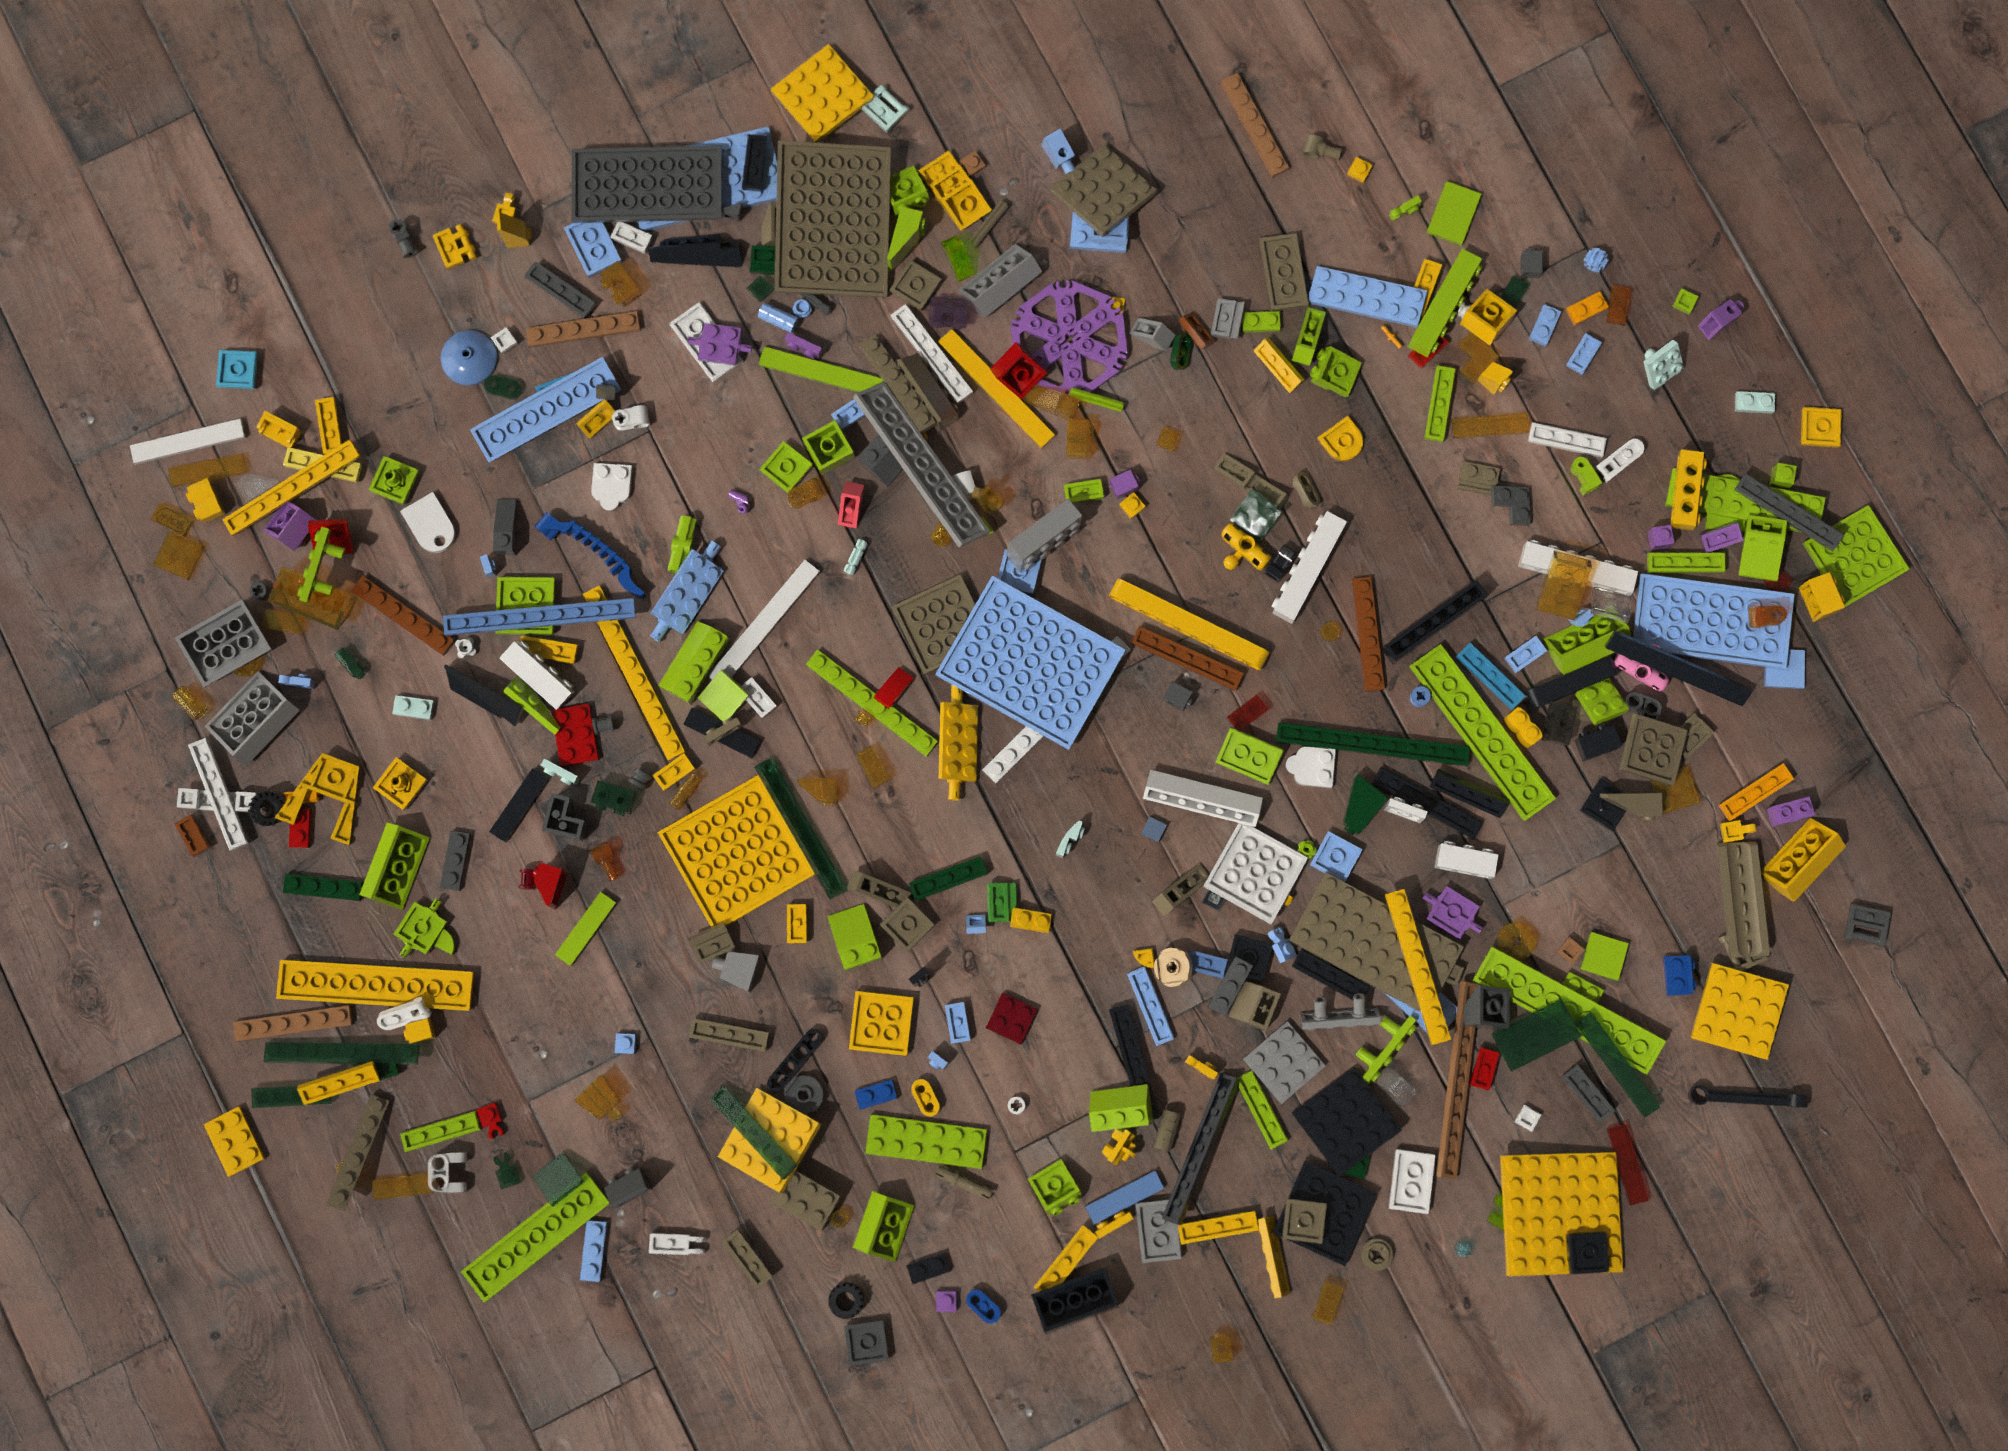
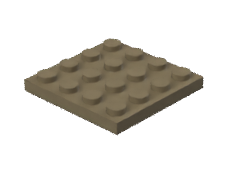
(1103, 190)
(934, 620)

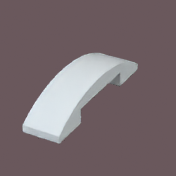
(199, 800)

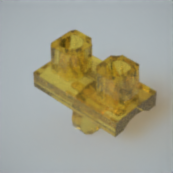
(987, 499)
(940, 536)

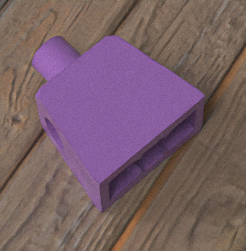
(1721, 318)

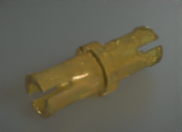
(684, 791)

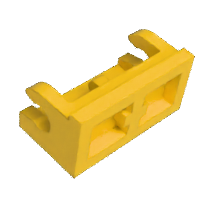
(278, 430)

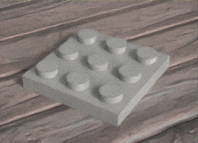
(1284, 1062)

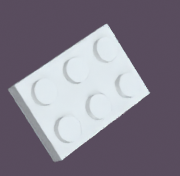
(1411, 1181)

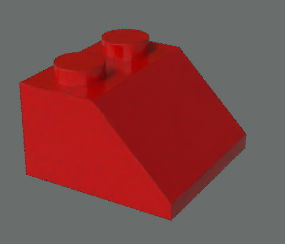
(1018, 370)
(550, 883)

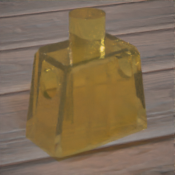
(600, 1099)

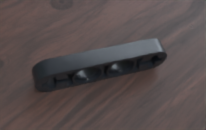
(797, 1062)

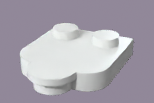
(611, 484)
(1312, 766)

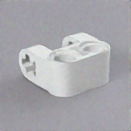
(443, 1172)

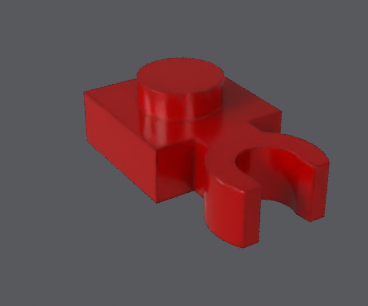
(489, 1117)

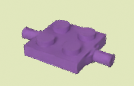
(719, 344)
(1452, 912)

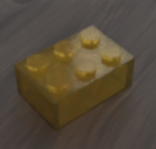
(1564, 585)

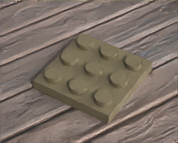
(1653, 749)

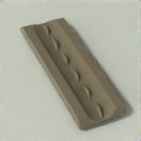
(1743, 899)

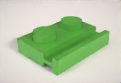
(1001, 901)

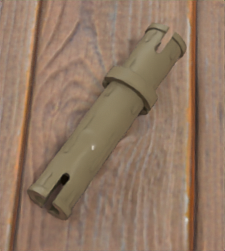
(965, 1183)

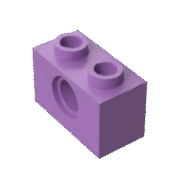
(1790, 812)

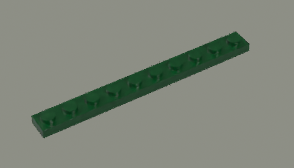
(1372, 744)

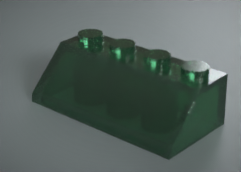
(1536, 1035)

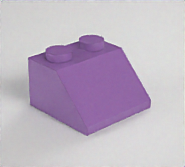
(289, 525)

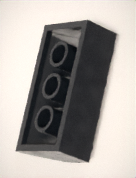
(1075, 1301)

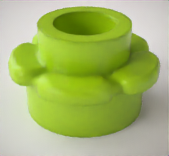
(1308, 844)

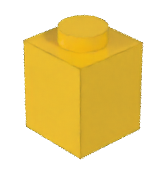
(419, 1031)

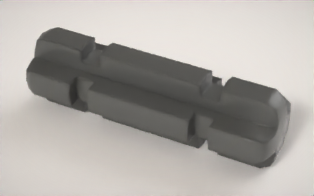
(817, 302)

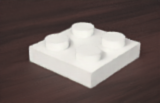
(1398, 807)

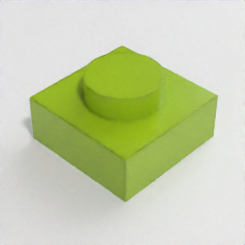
(1685, 301)

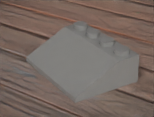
(223, 642)
(251, 718)

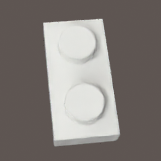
(631, 237)
(758, 698)

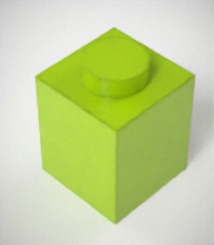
(1782, 476)

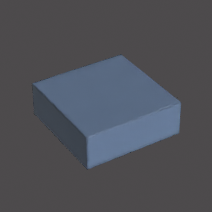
(1153, 829)

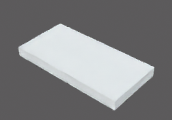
(691, 324)

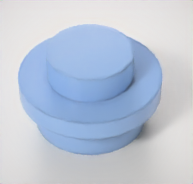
(802, 308)

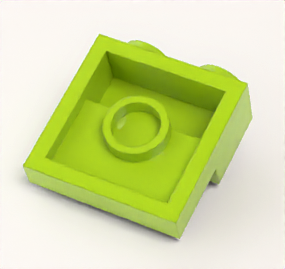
(907, 190)
(1335, 371)
(1055, 1188)

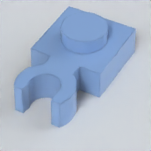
(301, 681)
(1282, 947)

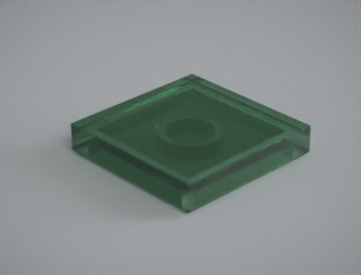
(557, 1179)

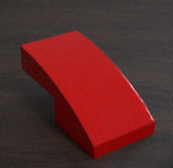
(893, 687)

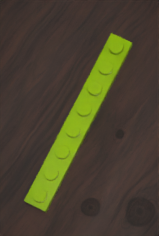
(865, 699)

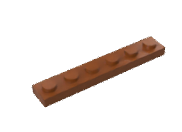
(402, 615)
(1367, 634)
(1187, 658)

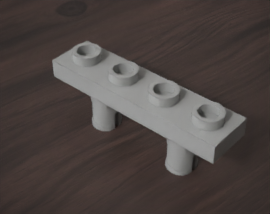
(1340, 1018)

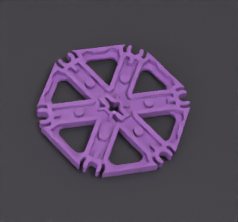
(1083, 328)

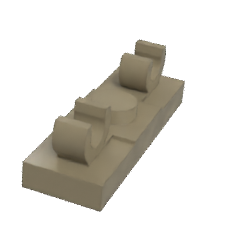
(747, 1259)

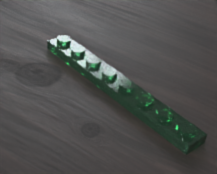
(800, 828)
(341, 1053)

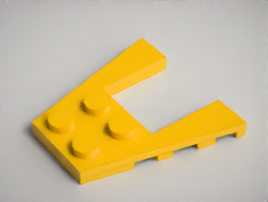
(330, 778)

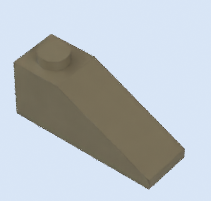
(1638, 804)
(877, 889)
(1181, 890)

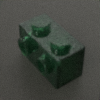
(613, 798)

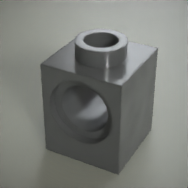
(1531, 263)
(1178, 696)

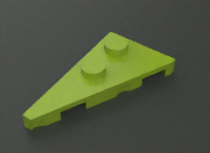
(531, 702)

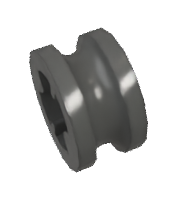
(261, 596)

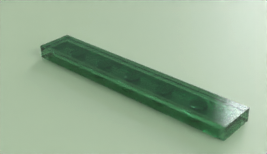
(1617, 1064)
(753, 1132)

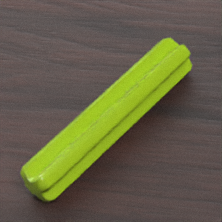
(1097, 399)

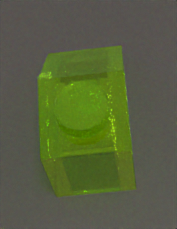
(958, 258)

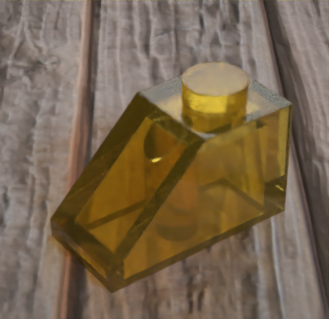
(821, 789)

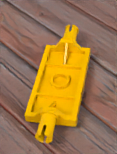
(957, 742)

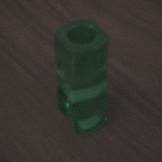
(349, 663)

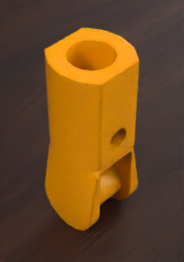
(310, 796)

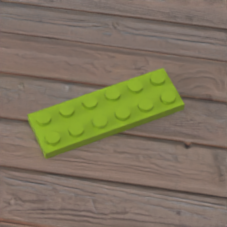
(926, 1141)

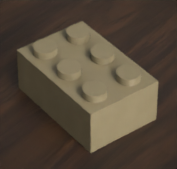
(807, 1200)

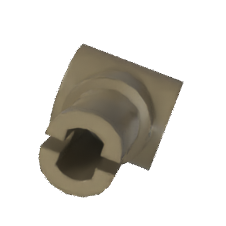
(1315, 148)

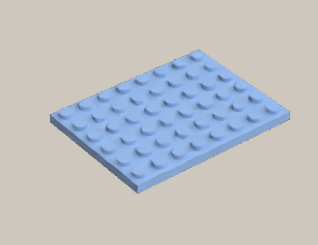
(1030, 662)

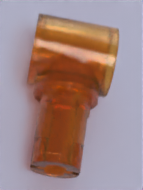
(604, 856)

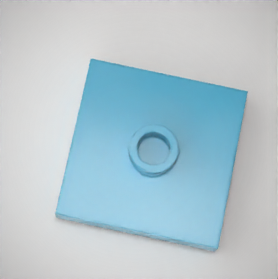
(237, 369)

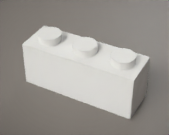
(1466, 860)

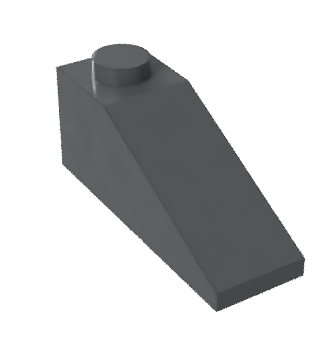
(505, 527)

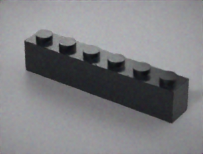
(1434, 622)

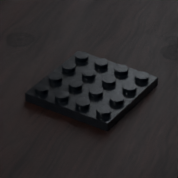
(1346, 1122)
(1345, 1210)

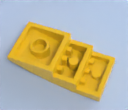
(954, 190)

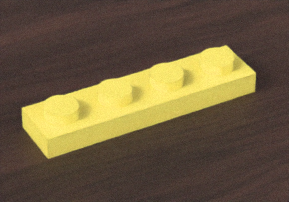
(300, 459)

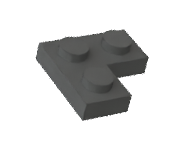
(1516, 499)

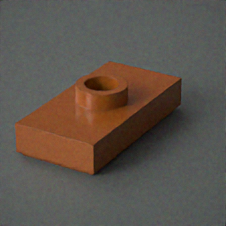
(192, 835)

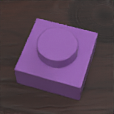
(945, 1301)

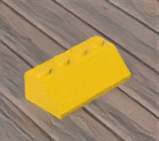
(1802, 859)

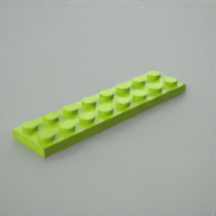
(1722, 500)
(534, 1239)

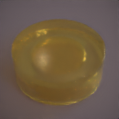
(1329, 632)

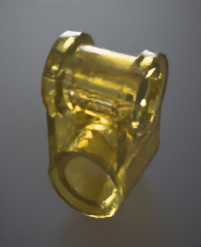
(807, 492)

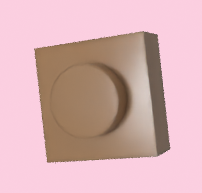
(972, 164)
(1570, 950)

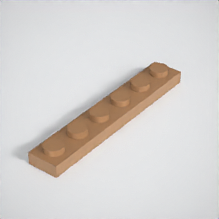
(1254, 125)
(583, 329)
(292, 1023)

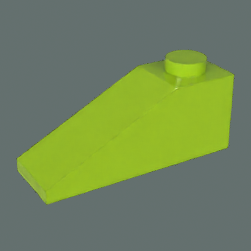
(1308, 336)

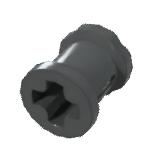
(603, 724)

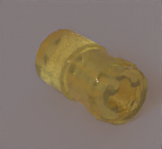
(192, 706)

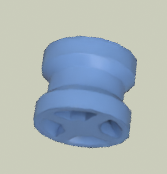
(1417, 699)

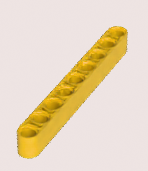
(1189, 624)

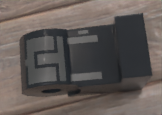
(1280, 563)

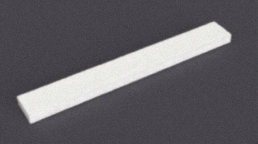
(766, 620)

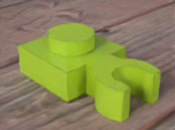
(1409, 207)

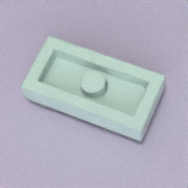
(1755, 402)
(413, 707)
(552, 769)

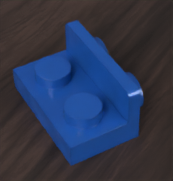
(1679, 975)

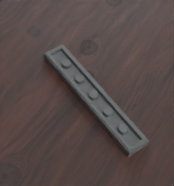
(1787, 510)

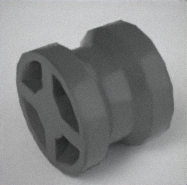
(639, 779)

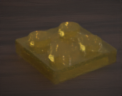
(178, 555)
(1678, 796)

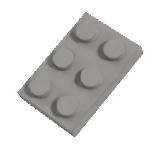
(1156, 1236)

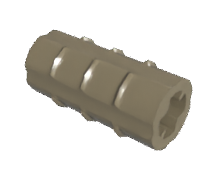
(1166, 1130)

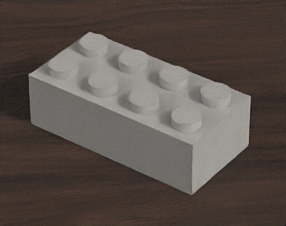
(1044, 536)

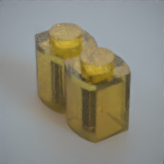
(1078, 439)

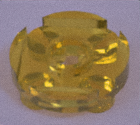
(1520, 930)

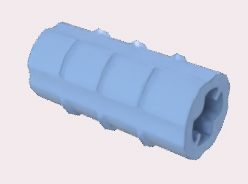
(778, 317)

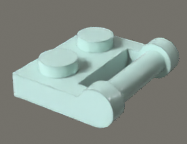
(882, 113)

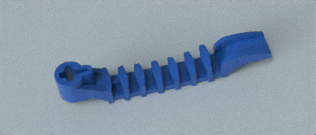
(550, 527)

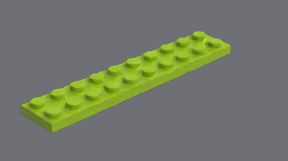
(1482, 732)
(1536, 990)

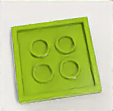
(525, 593)

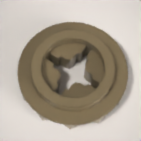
(1367, 1256)

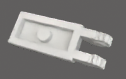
(674, 1244)

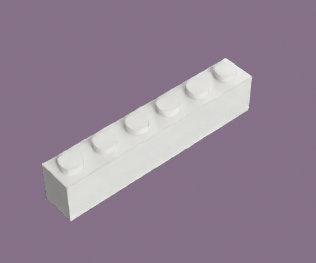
(1309, 567)
(1602, 575)
(1203, 798)

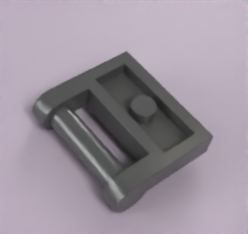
(1870, 919)

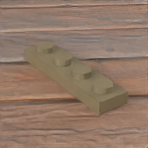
(729, 1035)

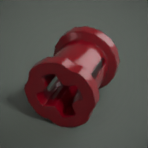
(527, 879)

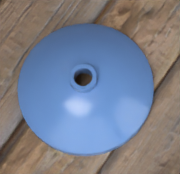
(476, 366)

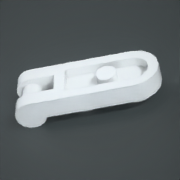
(1620, 459)
(403, 1014)

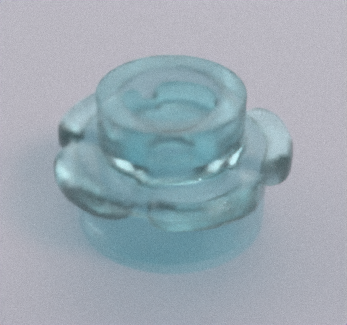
(1463, 1249)

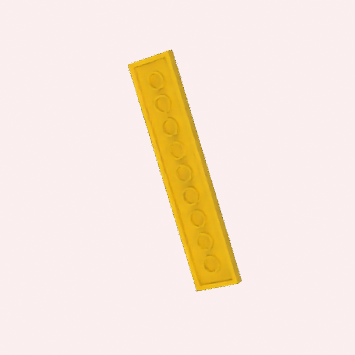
(374, 985)

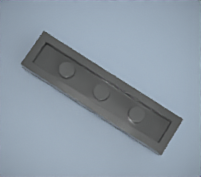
(560, 290)

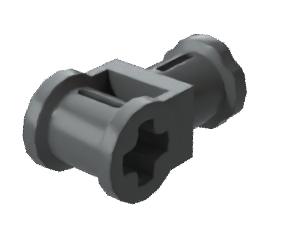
(403, 238)

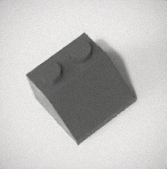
(880, 461)
(1488, 1008)
(627, 1188)

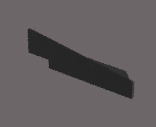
(698, 250)
(483, 696)

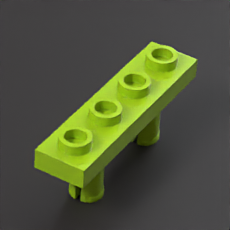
(316, 555)
(1384, 1059)

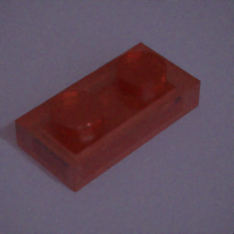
(1247, 713)

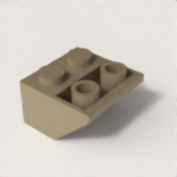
(1254, 1005)

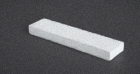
(1567, 440)

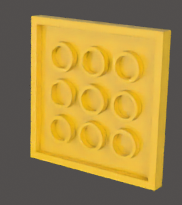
(822, 93)
(1739, 1011)
(785, 1125)

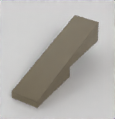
(1247, 479)

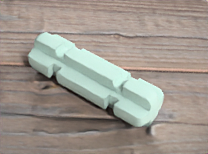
(855, 557)

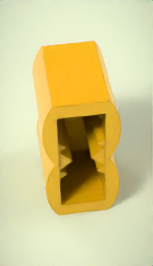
(205, 500)
(1526, 731)

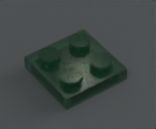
(1256, 515)

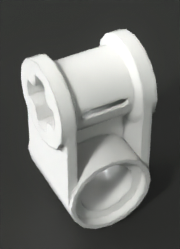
(633, 418)

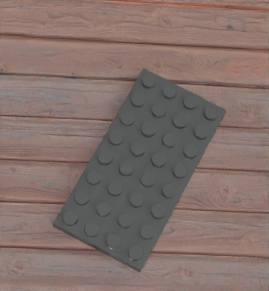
(646, 184)

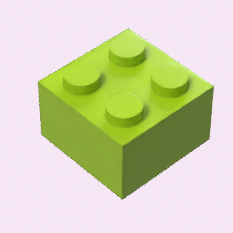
(828, 447)

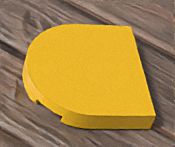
(1342, 440)

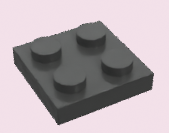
(866, 1343)

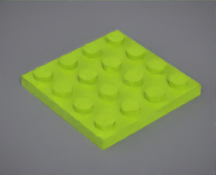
(1861, 559)

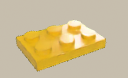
(234, 1141)

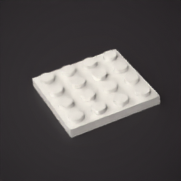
(1255, 872)

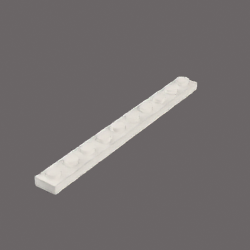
(1022, 744)

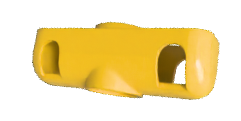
(1238, 538)

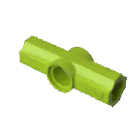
(682, 542)

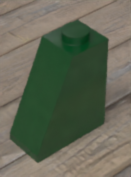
(1361, 806)

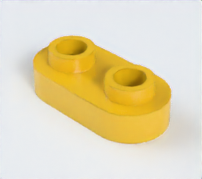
(926, 1097)

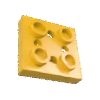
(394, 779)

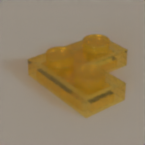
(1480, 357)

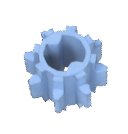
(1596, 260)

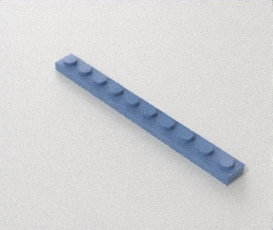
(539, 617)

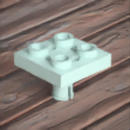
(1662, 364)

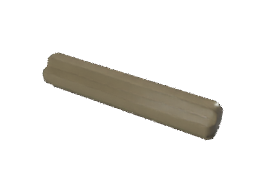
(988, 224)

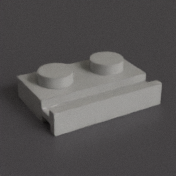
(1228, 319)

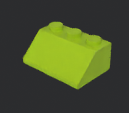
(1120, 1108)
(883, 1226)

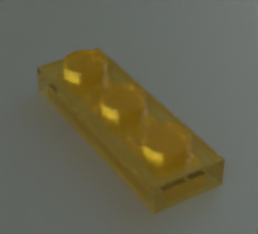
(400, 1187)

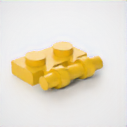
(448, 247)

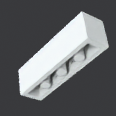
(537, 674)

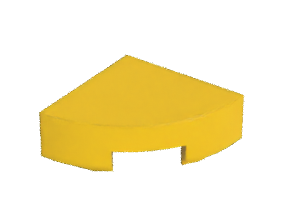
(1145, 957)

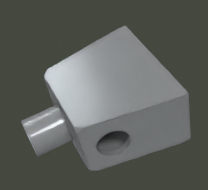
(738, 969)

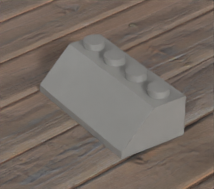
(1000, 280)

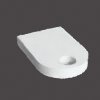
(429, 523)

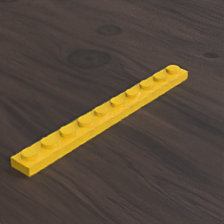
(638, 681)

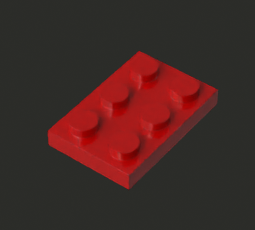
(576, 735)

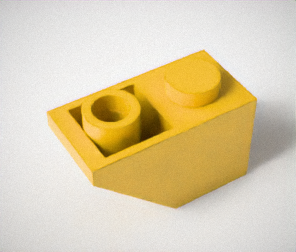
(1495, 378)

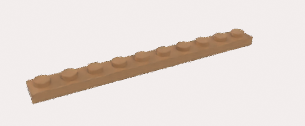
(1456, 1088)

